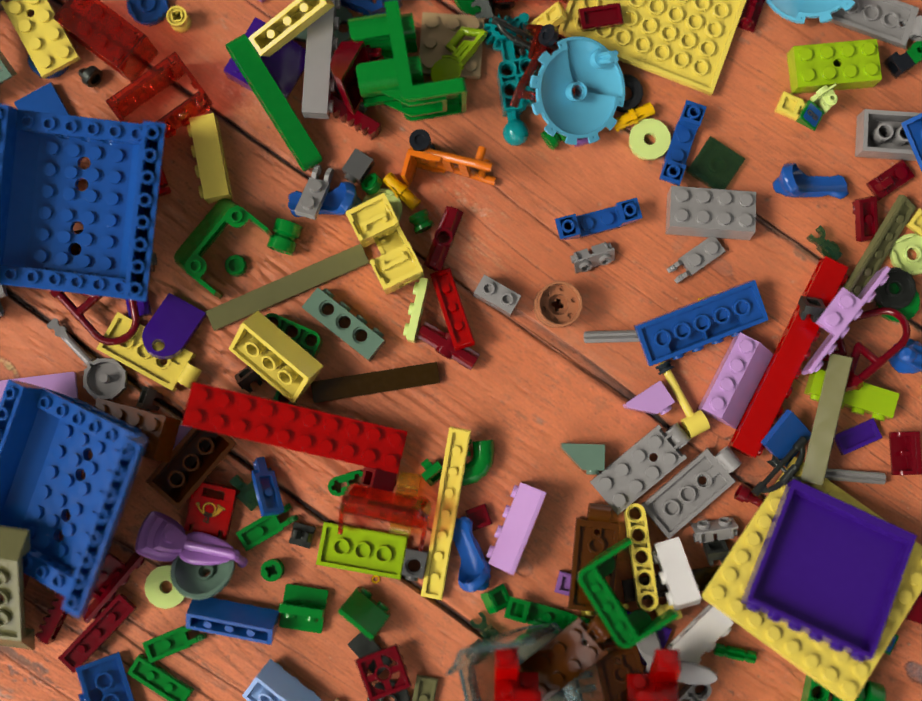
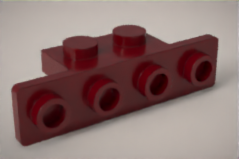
(111, 578)

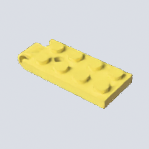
(41, 35)
(136, 357)

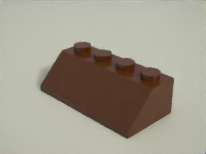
(190, 465)

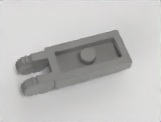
(314, 193)
(698, 258)

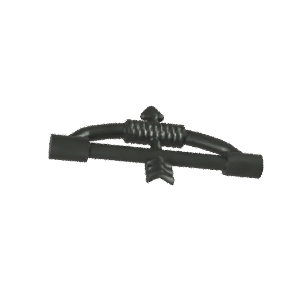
(523, 43)
(788, 474)

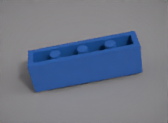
(233, 620)

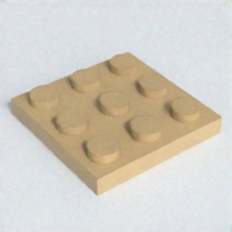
(437, 31)

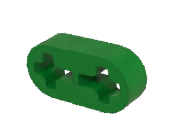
(341, 479)

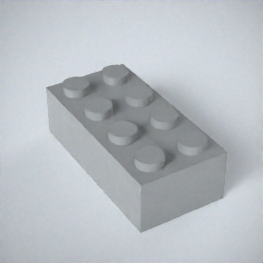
(882, 135)
(711, 213)

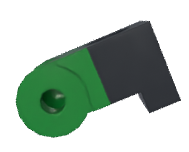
(900, 64)

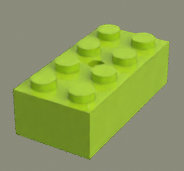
(844, 63)

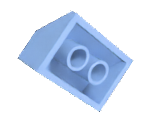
(277, 685)

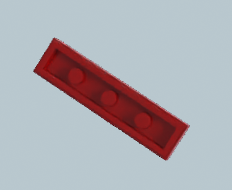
(452, 309)

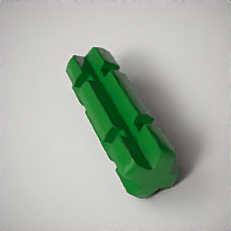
(735, 653)

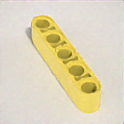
(646, 567)

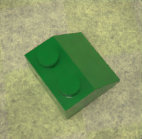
(364, 612)

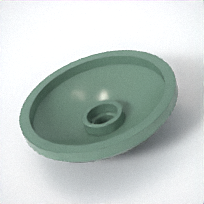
(191, 579)

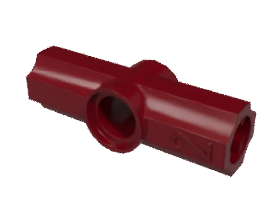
(448, 226)
(443, 345)

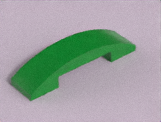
(537, 613)

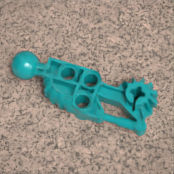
(515, 131)

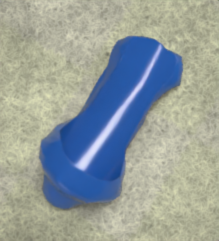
(796, 183)
(336, 202)
(908, 358)
(474, 569)

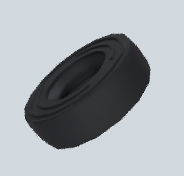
(637, 93)

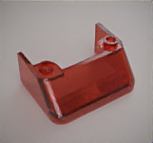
(385, 507)

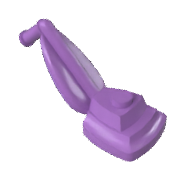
(165, 539)

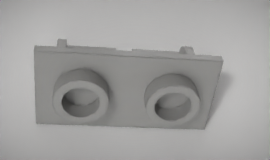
(602, 255)
(724, 528)

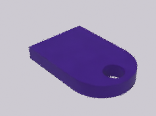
(172, 325)

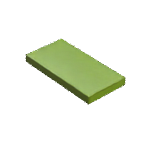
(362, 550)

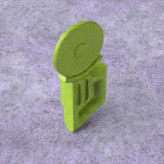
(451, 65)

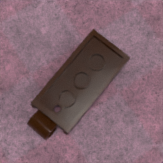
(587, 547)
(567, 655)
(613, 675)

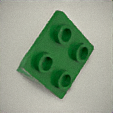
(303, 608)

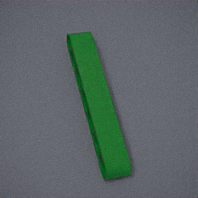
(273, 102)

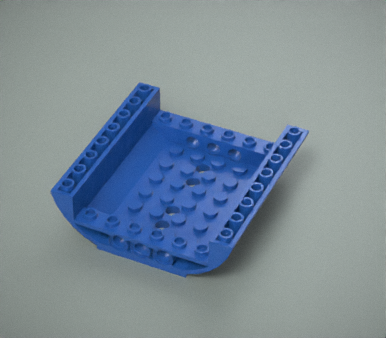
(44, 202)
(41, 464)

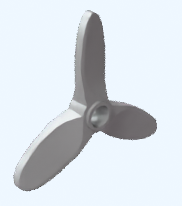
(690, 672)

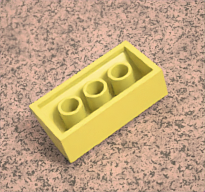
(275, 356)

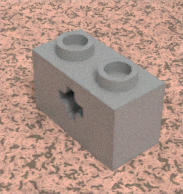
(497, 295)

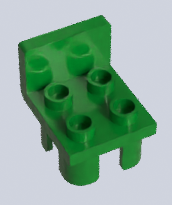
(400, 79)

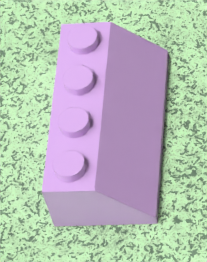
(736, 380)
(516, 527)

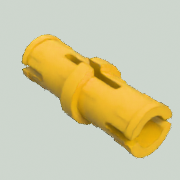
(634, 116)
(401, 191)

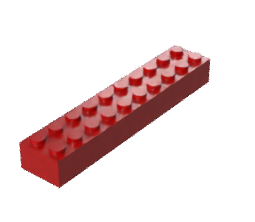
(294, 427)

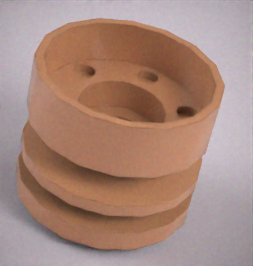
(567, 297)

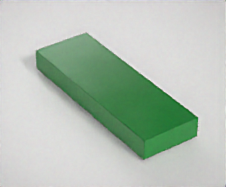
(159, 680)

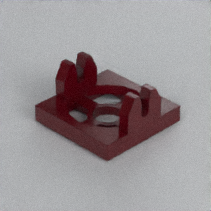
(403, 682)

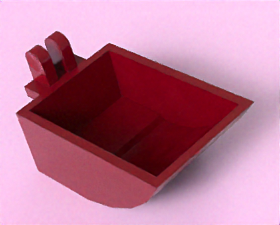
(343, 68)

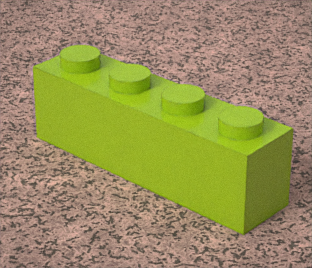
(869, 399)

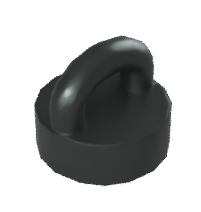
(90, 76)

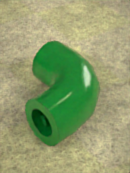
(480, 463)

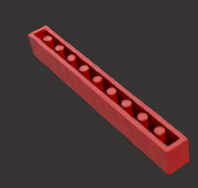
(786, 362)

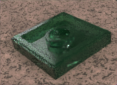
(715, 164)

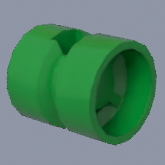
(284, 236)

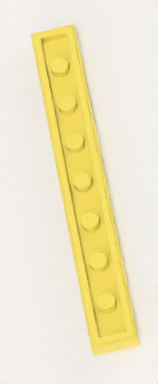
(446, 512)

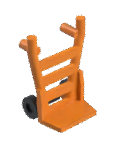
(425, 156)

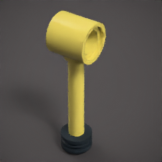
(694, 422)

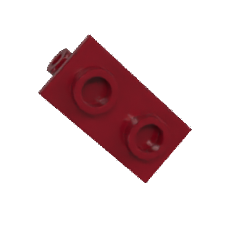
(750, 15)

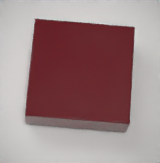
(479, 516)

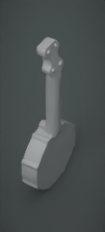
(102, 377)

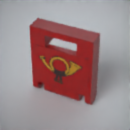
(209, 513)

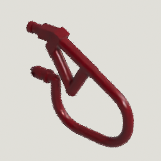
(86, 305)
(854, 381)

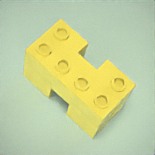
(377, 223)

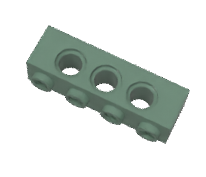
(315, 306)

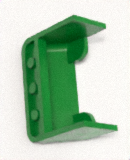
(191, 251)
(623, 627)

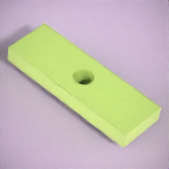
(416, 309)

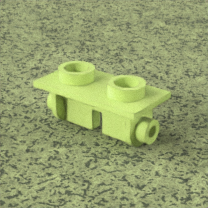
(825, 98)

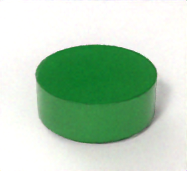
(371, 184)
(235, 265)

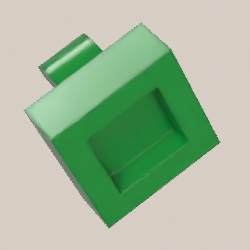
(432, 472)

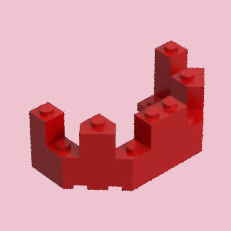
(524, 686)

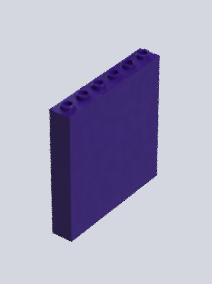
(829, 570)

